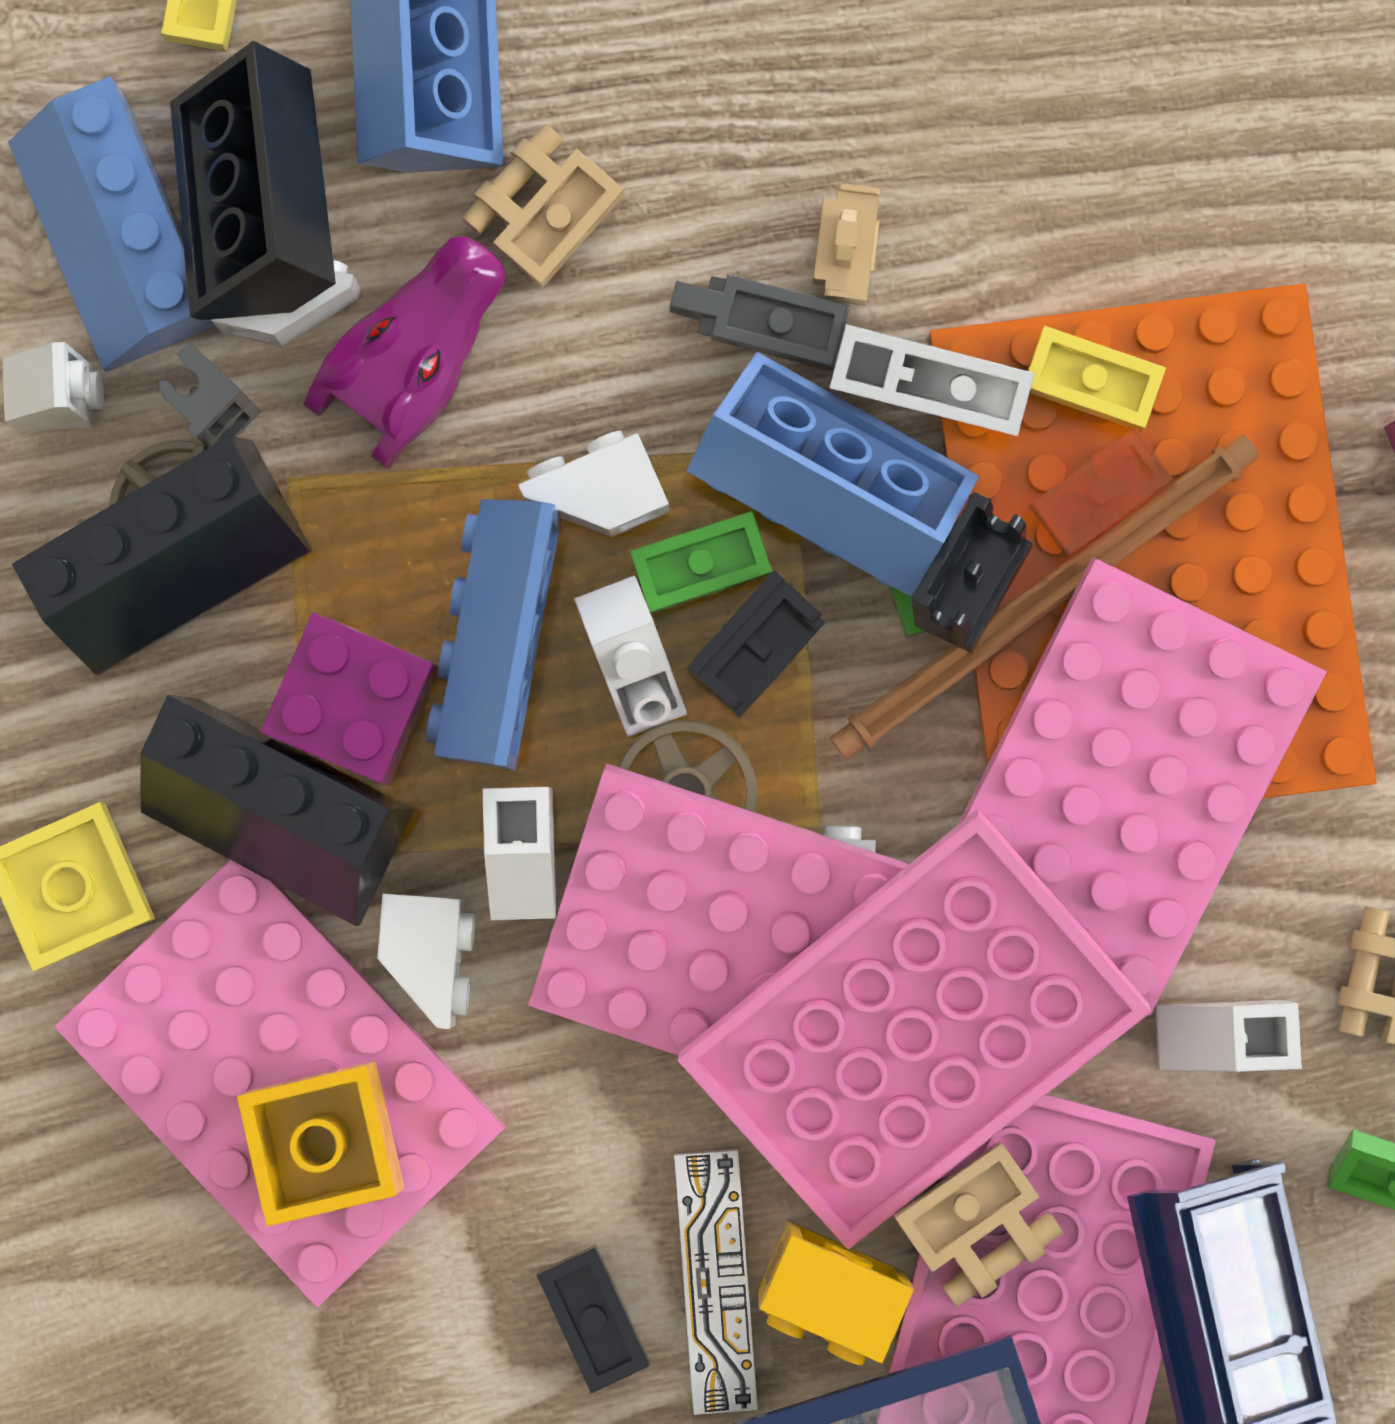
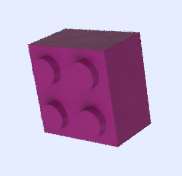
(350, 699)

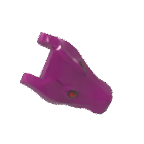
(410, 351)

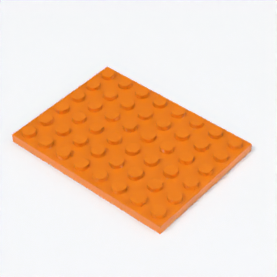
(1250, 554)

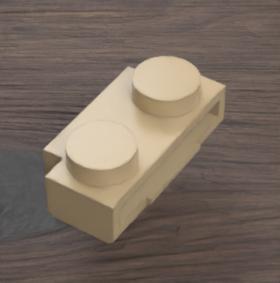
(847, 243)

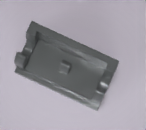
(215, 406)

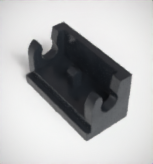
(970, 574)
(756, 644)

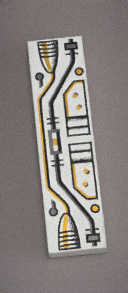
(715, 1281)

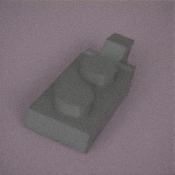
(764, 318)

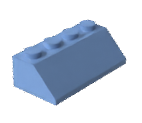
(427, 84)
(108, 222)
(832, 474)
(496, 632)

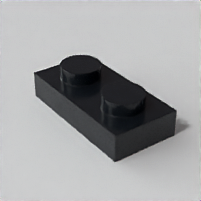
(593, 1319)

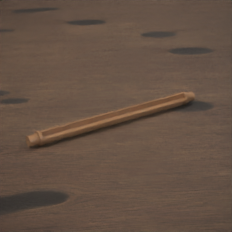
(1045, 597)

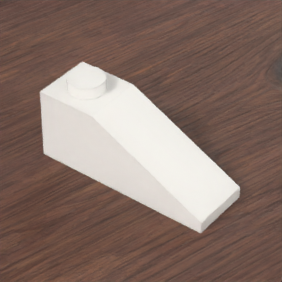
(931, 380)

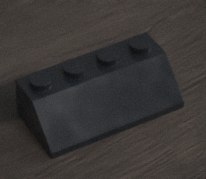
(251, 188)
(163, 555)
(269, 806)

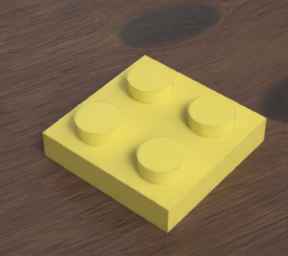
(70, 887)

